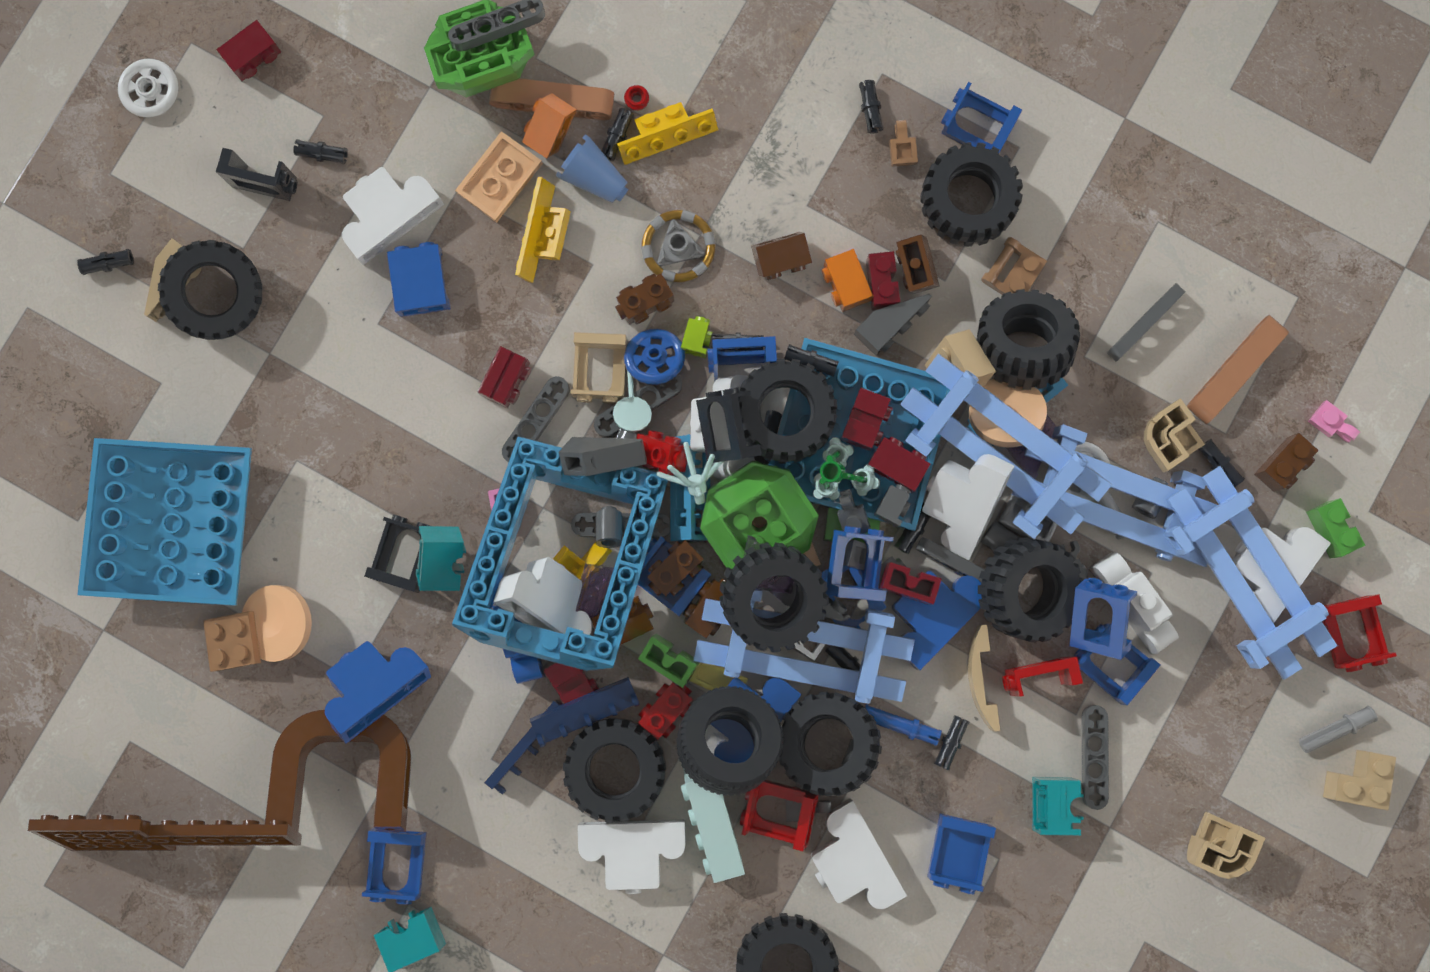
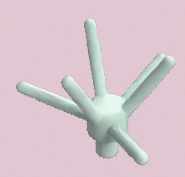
(696, 482)

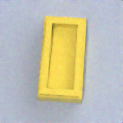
(712, 676)

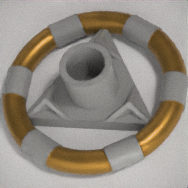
(678, 246)

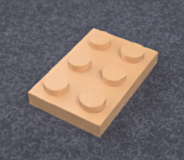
(498, 176)

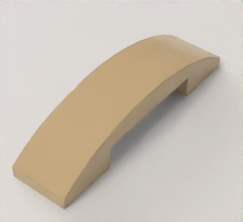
(979, 644)

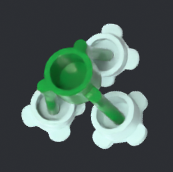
(833, 472)

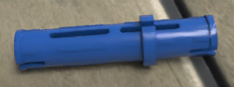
(912, 729)

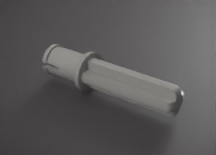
(1338, 729)

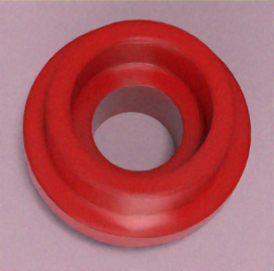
(636, 90)

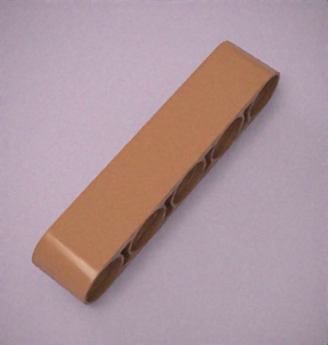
(523, 93)
(1237, 369)

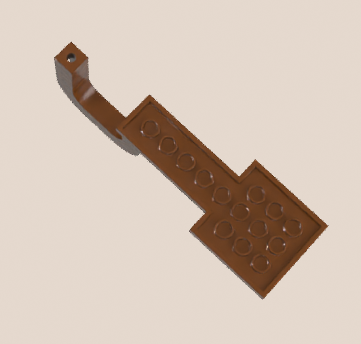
(283, 800)

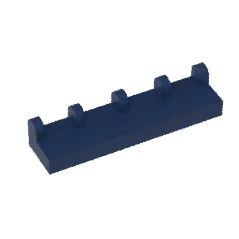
(584, 711)
(513, 757)

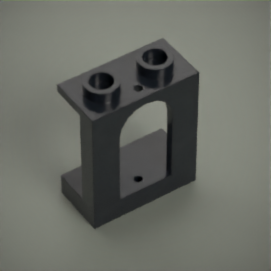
(235, 173)
(736, 435)
(378, 570)

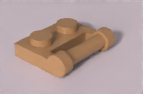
(1023, 272)

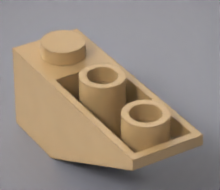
(153, 307)

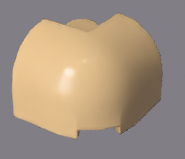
(1171, 436)
(1223, 847)

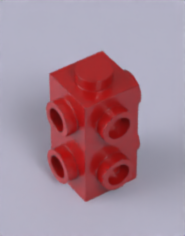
(663, 452)
(660, 716)

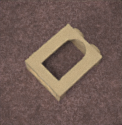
(582, 343)

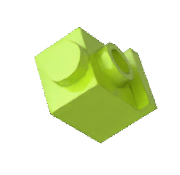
(697, 336)

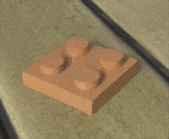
(232, 641)

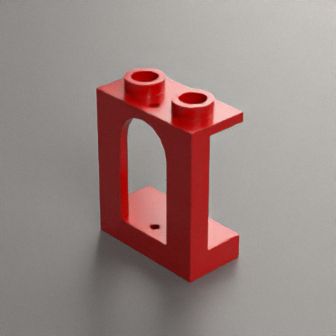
(1377, 651)
(1067, 669)
(756, 824)

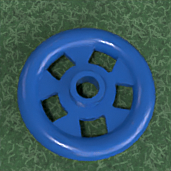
(652, 375)

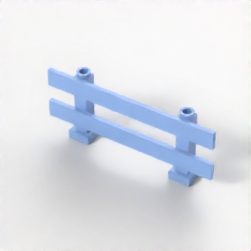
(1135, 486)
(1044, 500)
(1270, 640)
(863, 683)

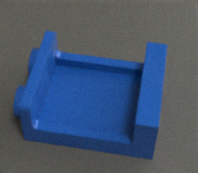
(417, 279)
(679, 602)
(960, 853)

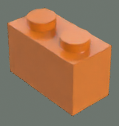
(548, 125)
(847, 280)

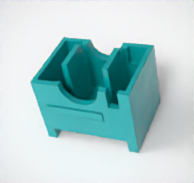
(438, 557)
(1052, 805)
(407, 945)

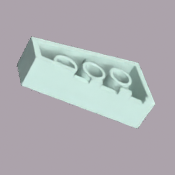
(715, 832)

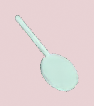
(632, 412)

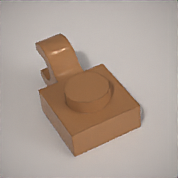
(903, 149)

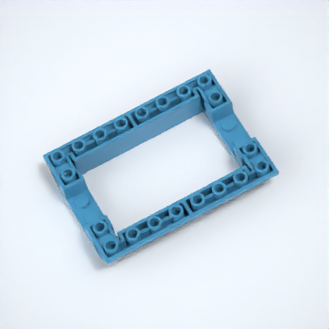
(542, 462)

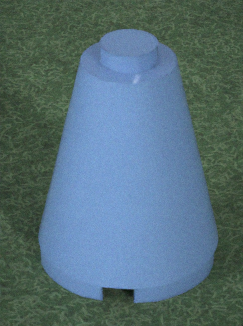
(593, 172)

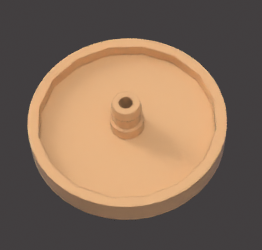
(1025, 402)
(280, 620)

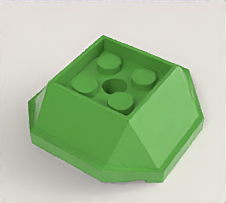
(481, 66)
(751, 493)

